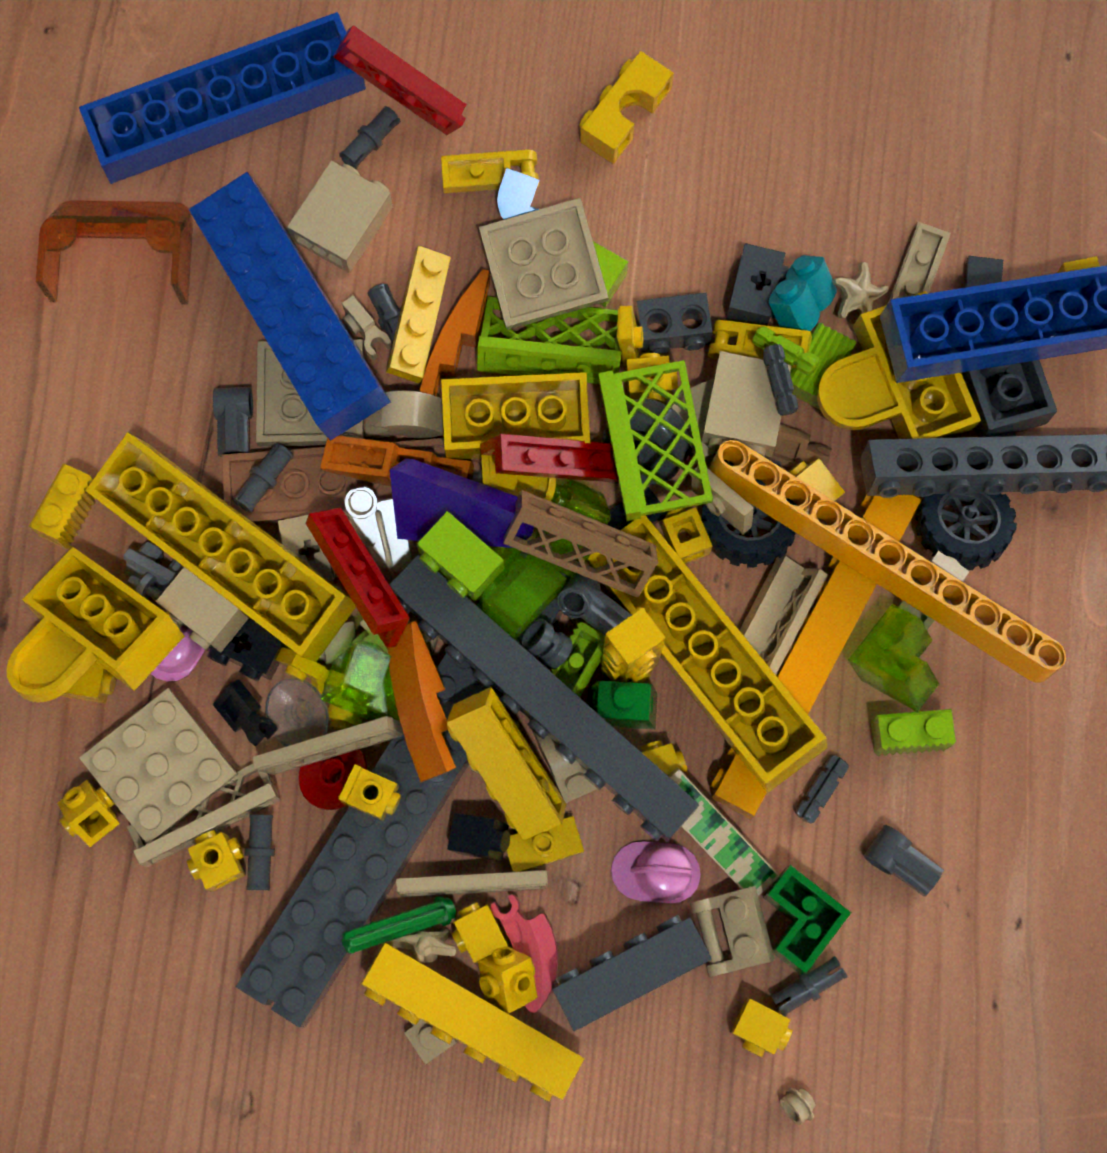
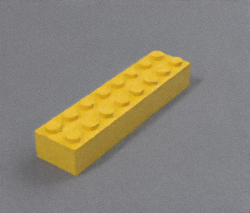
(222, 547)
(720, 666)

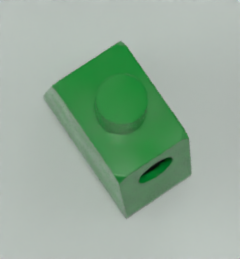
(624, 703)

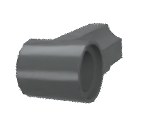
(232, 411)
(592, 605)
(895, 855)

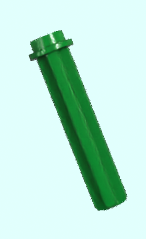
(438, 912)

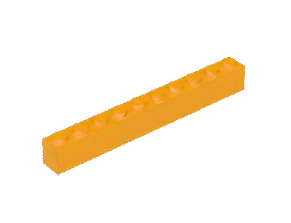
(818, 643)

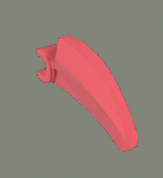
(535, 940)

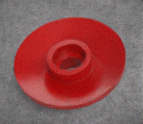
(319, 783)

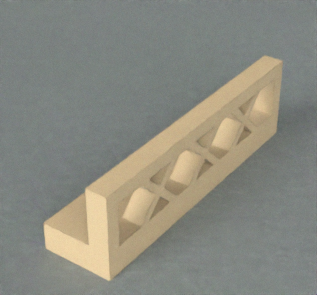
(777, 601)
(213, 820)

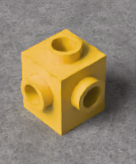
(667, 382)
(87, 813)
(227, 867)
(508, 979)

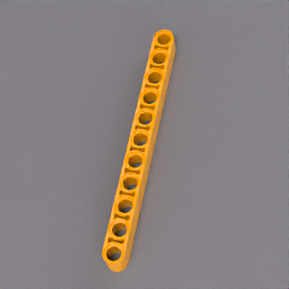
(903, 562)

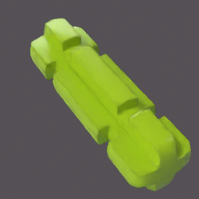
(794, 354)

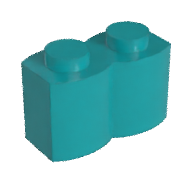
(803, 293)

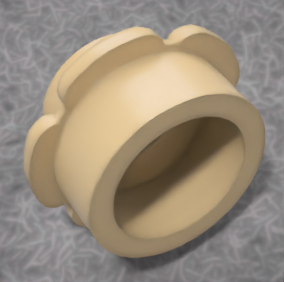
(798, 1105)

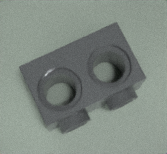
(671, 314)

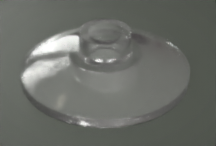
(285, 710)

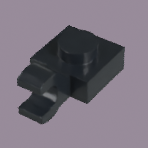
(240, 712)

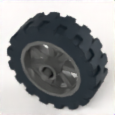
(956, 539)
(748, 550)

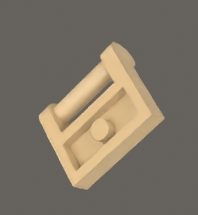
(743, 927)

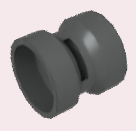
(545, 643)

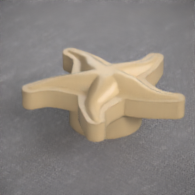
(858, 292)
(425, 945)

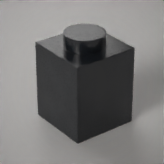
(478, 837)

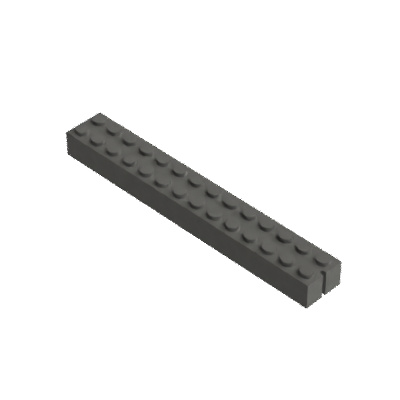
(358, 867)

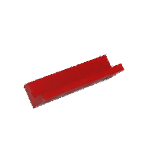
(400, 81)
(551, 458)
(359, 574)

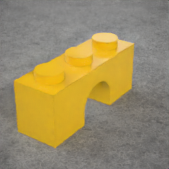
(640, 84)

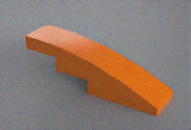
(459, 330)
(373, 459)
(419, 710)

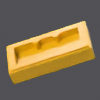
(628, 334)
(545, 847)

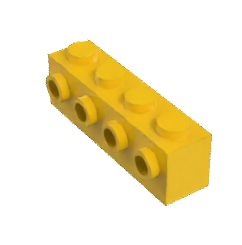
(632, 649)
(506, 764)

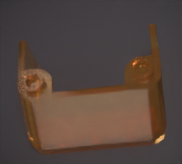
(163, 225)

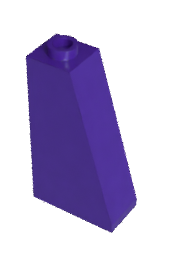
(426, 493)

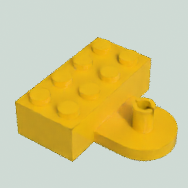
(865, 392)
(515, 406)
(84, 621)

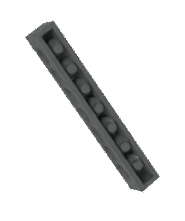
(999, 465)

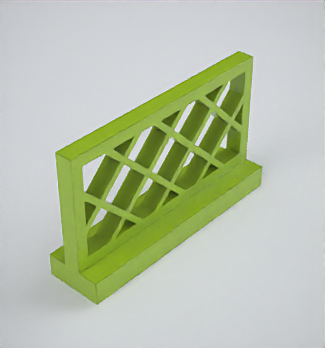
(525, 357)
(623, 444)

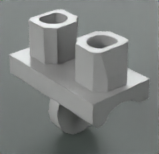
(146, 574)

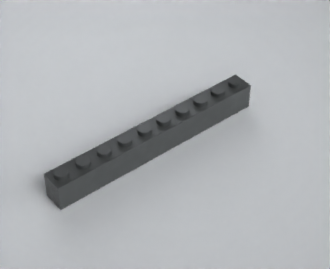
(545, 700)

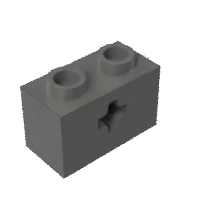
(760, 267)

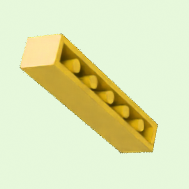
(471, 1021)

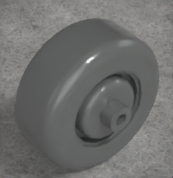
(661, 437)

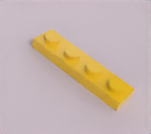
(418, 314)

